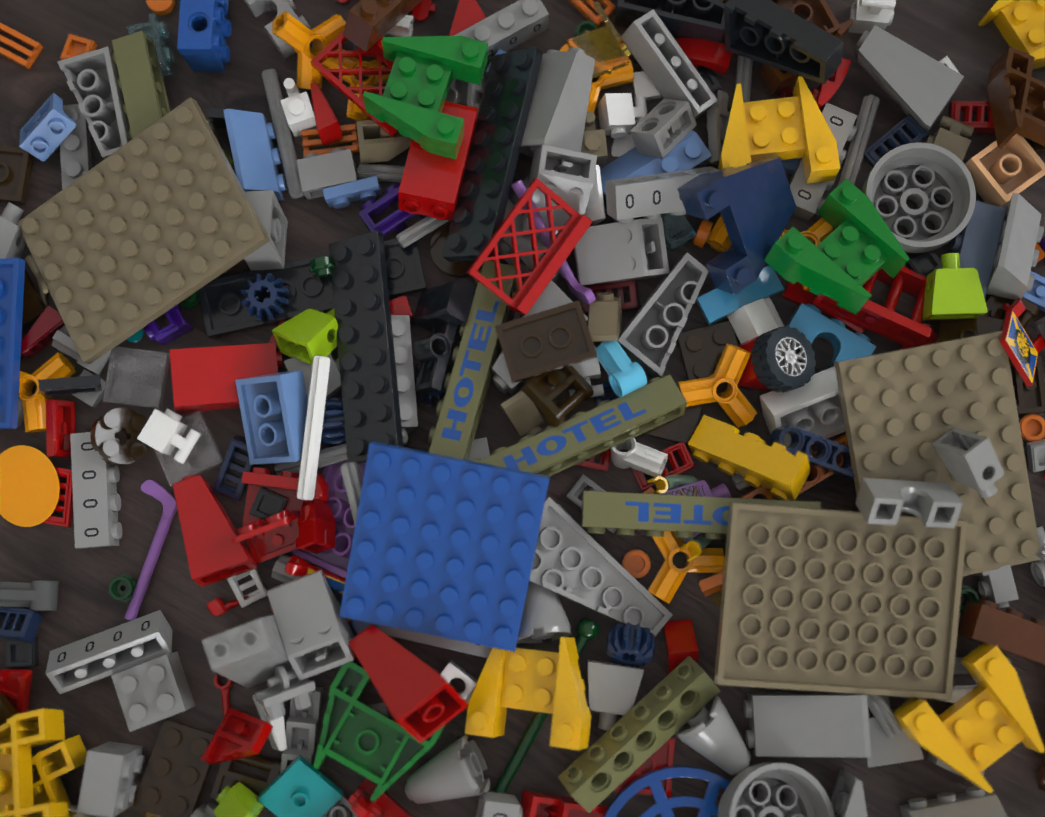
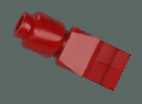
(317, 521)

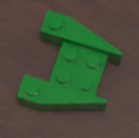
(420, 87)
(845, 257)
(365, 736)

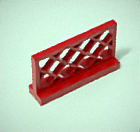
(350, 92)
(547, 264)

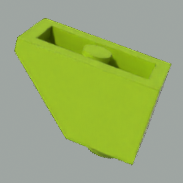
(237, 802)

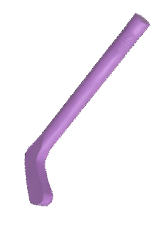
(581, 292)
(169, 509)

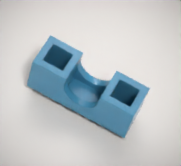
(845, 343)

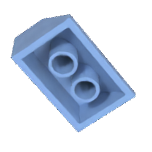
(254, 152)
(273, 416)

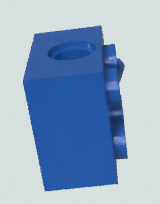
(204, 34)

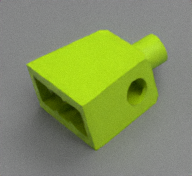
(953, 292)
(308, 335)

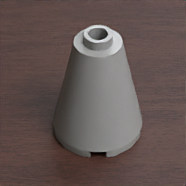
(542, 616)
(716, 737)
(449, 774)

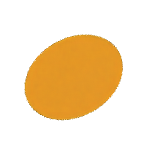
(27, 486)

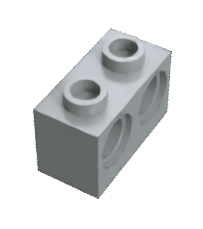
(663, 128)

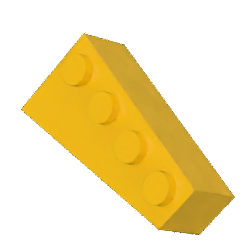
(750, 458)

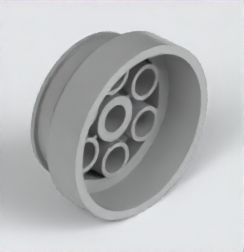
(944, 176)
(802, 793)

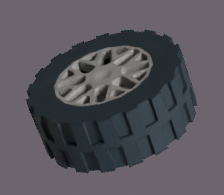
(783, 359)

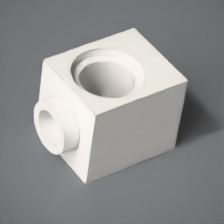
(455, 671)

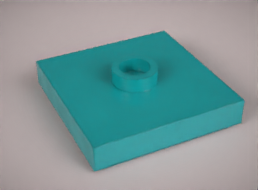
(300, 792)

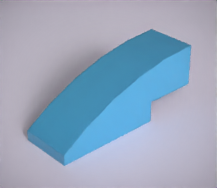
(720, 304)

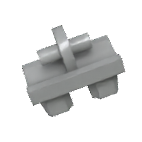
(282, 688)

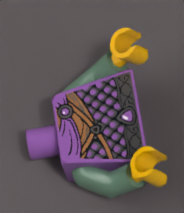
(689, 486)

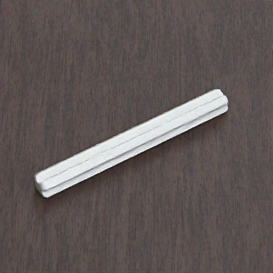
(313, 428)

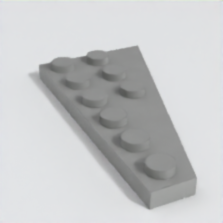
(584, 572)

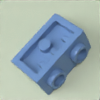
(46, 129)

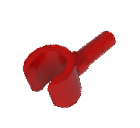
(218, 607)
(225, 691)

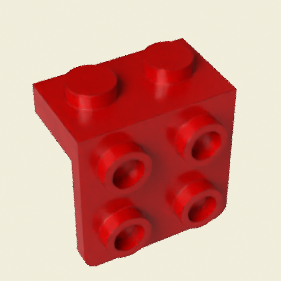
(284, 485)
(273, 537)

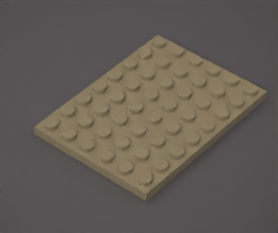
(142, 231)
(913, 397)
(839, 602)

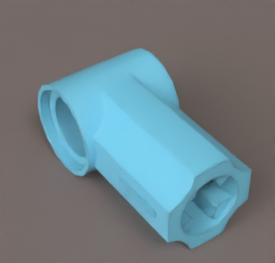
(622, 373)

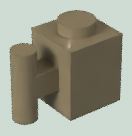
(950, 138)
(594, 140)

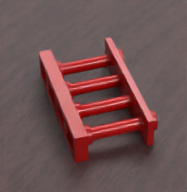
(885, 319)

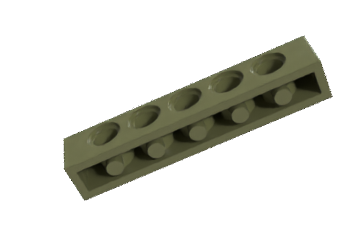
(638, 734)

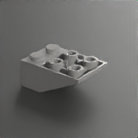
(566, 174)
(622, 252)
(311, 625)

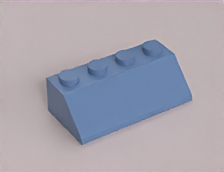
(686, 155)

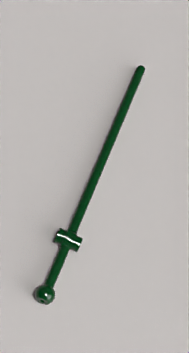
(586, 631)

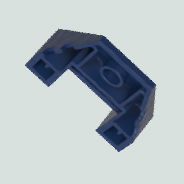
(755, 211)

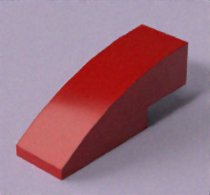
(551, 805)

